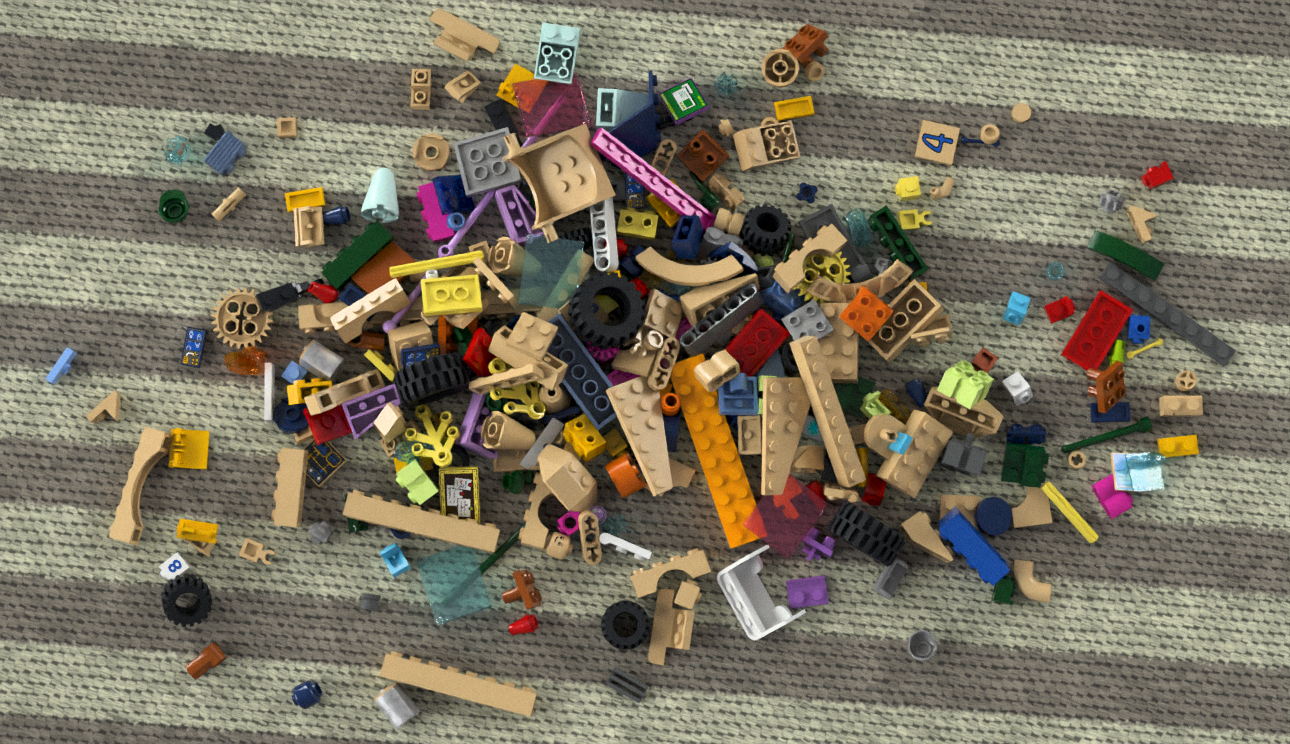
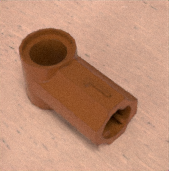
(370, 341)
(209, 658)

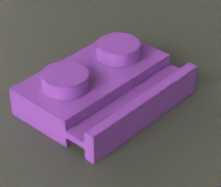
(807, 592)

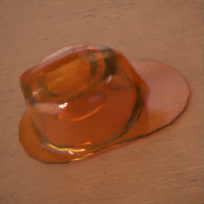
(246, 362)

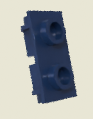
(1017, 432)

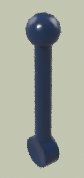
(964, 140)

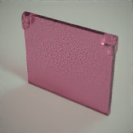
(550, 106)
(786, 518)

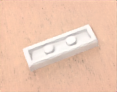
(269, 392)

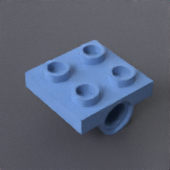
(739, 396)

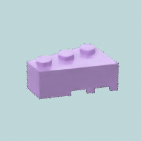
(516, 214)
(364, 410)
(471, 427)

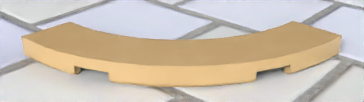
(688, 274)
(845, 293)

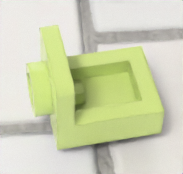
(873, 406)

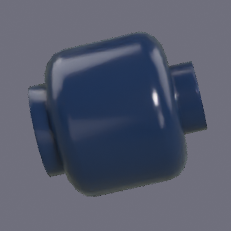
(307, 694)

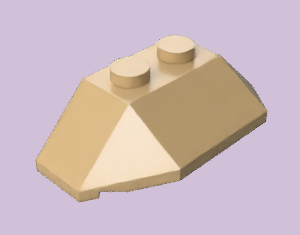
(979, 420)
(567, 479)

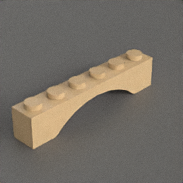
(127, 523)

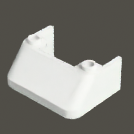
(750, 597)

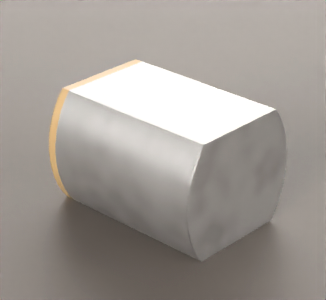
(321, 361)
(396, 705)

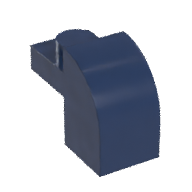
(671, 426)

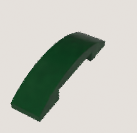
(1126, 254)

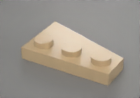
(495, 284)

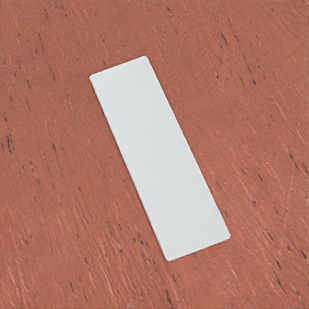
(546, 436)

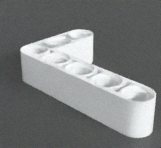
(608, 234)

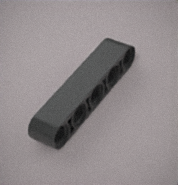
(721, 320)

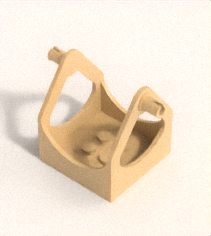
(562, 175)

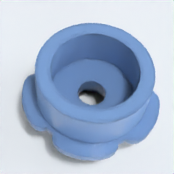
(460, 221)

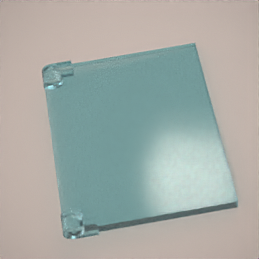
(550, 271)
(453, 584)

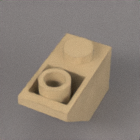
(390, 423)
(808, 459)

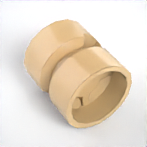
(729, 223)

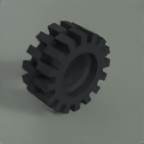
(581, 234)

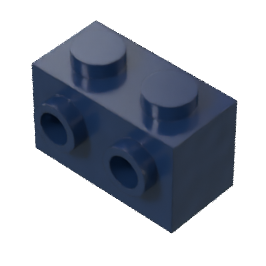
(687, 237)

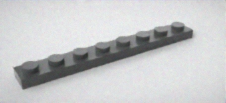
(1167, 314)

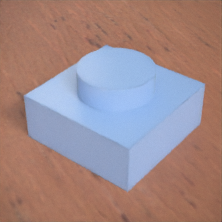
(294, 372)

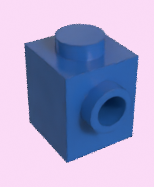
(1138, 329)

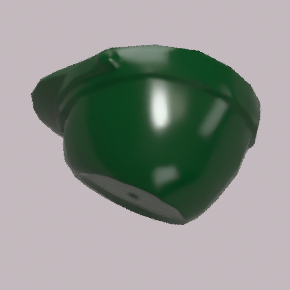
(173, 206)

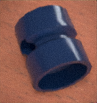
(627, 265)

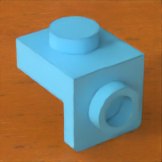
(1016, 308)
(395, 559)

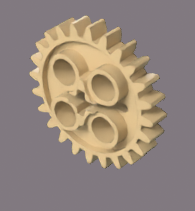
(225, 317)

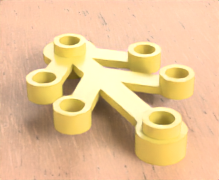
(518, 392)
(434, 437)

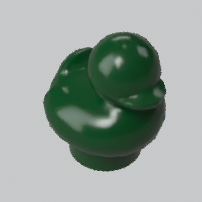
(496, 405)
(516, 480)

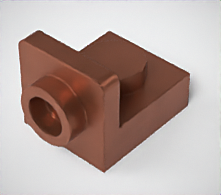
(984, 360)

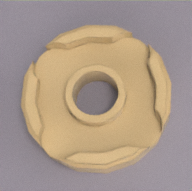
(434, 163)

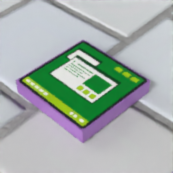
(683, 101)

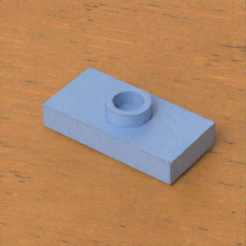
(62, 366)

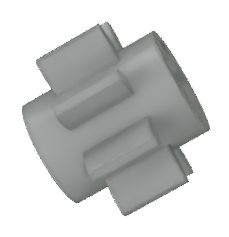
(1111, 201)
(320, 532)

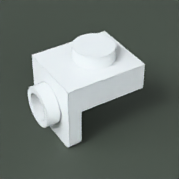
(1018, 388)

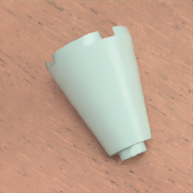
(381, 198)

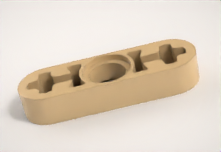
(670, 154)
(656, 369)
(595, 543)

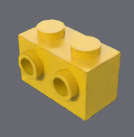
(301, 389)
(584, 437)

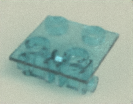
(1145, 471)

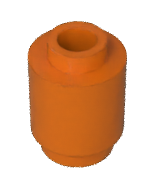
(670, 398)

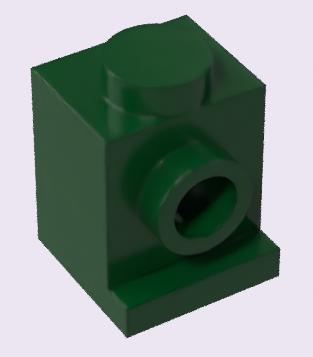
(1004, 590)

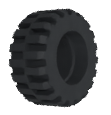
(625, 296)
(432, 379)
(866, 534)

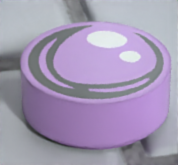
(600, 513)

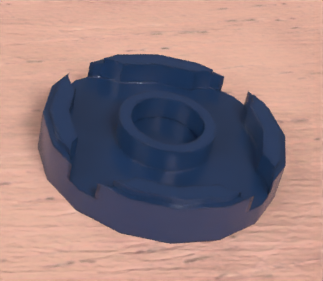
(290, 417)
(993, 516)

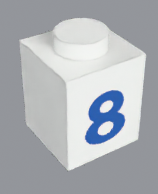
(174, 566)

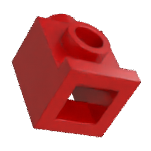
(1157, 176)

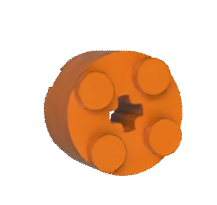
(625, 475)

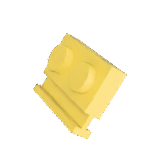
(376, 358)

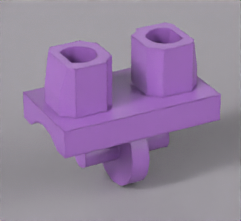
(825, 548)

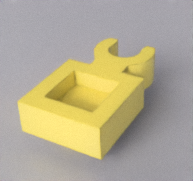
(910, 219)

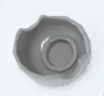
(922, 645)

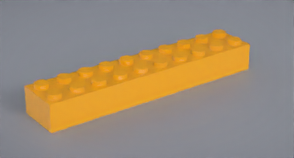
(715, 451)

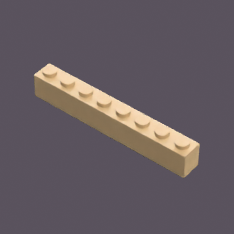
(827, 411)
(421, 522)
(459, 685)

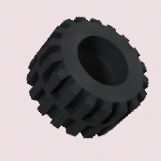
(769, 219)
(613, 612)
(190, 614)

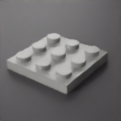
(483, 165)

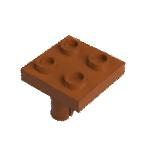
(806, 42)
(702, 156)
(1108, 387)
(524, 590)

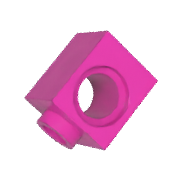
(563, 529)

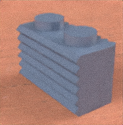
(225, 154)

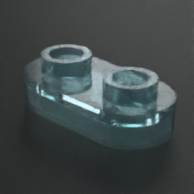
(858, 227)
(406, 446)

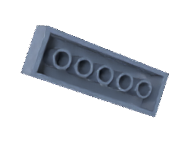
(583, 376)

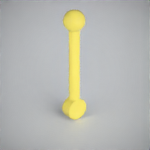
(1130, 354)

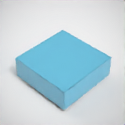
(901, 443)

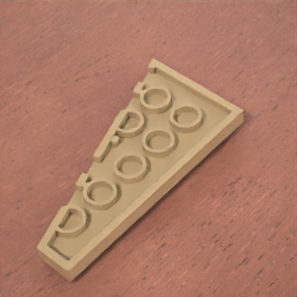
(783, 421)
(643, 424)

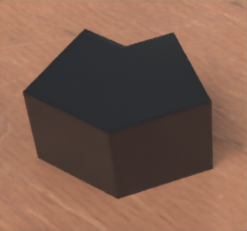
(214, 132)

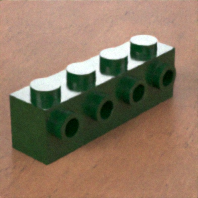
(896, 241)
(357, 255)

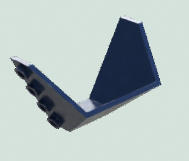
(640, 129)

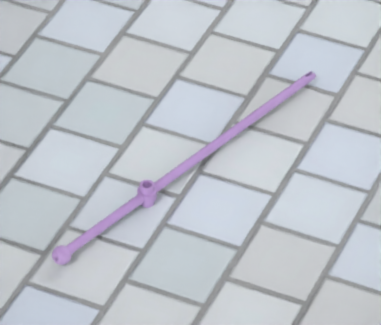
(392, 324)

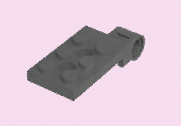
(828, 216)

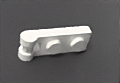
(624, 546)

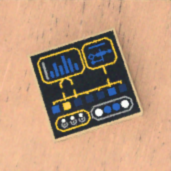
(322, 461)

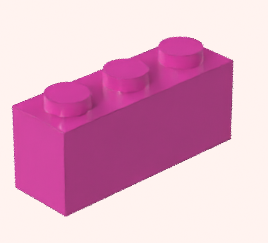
(438, 228)

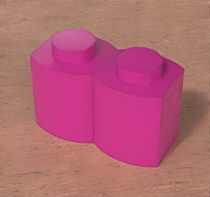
(1112, 501)

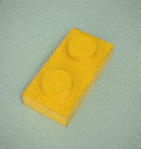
(1178, 446)

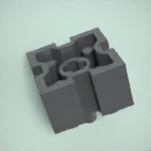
(962, 457)

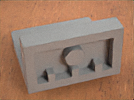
(807, 321)

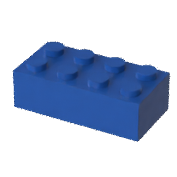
(973, 546)

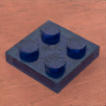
(452, 195)

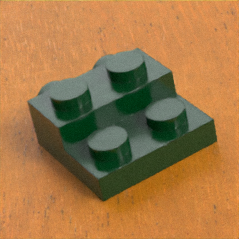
(851, 395)
(1024, 464)

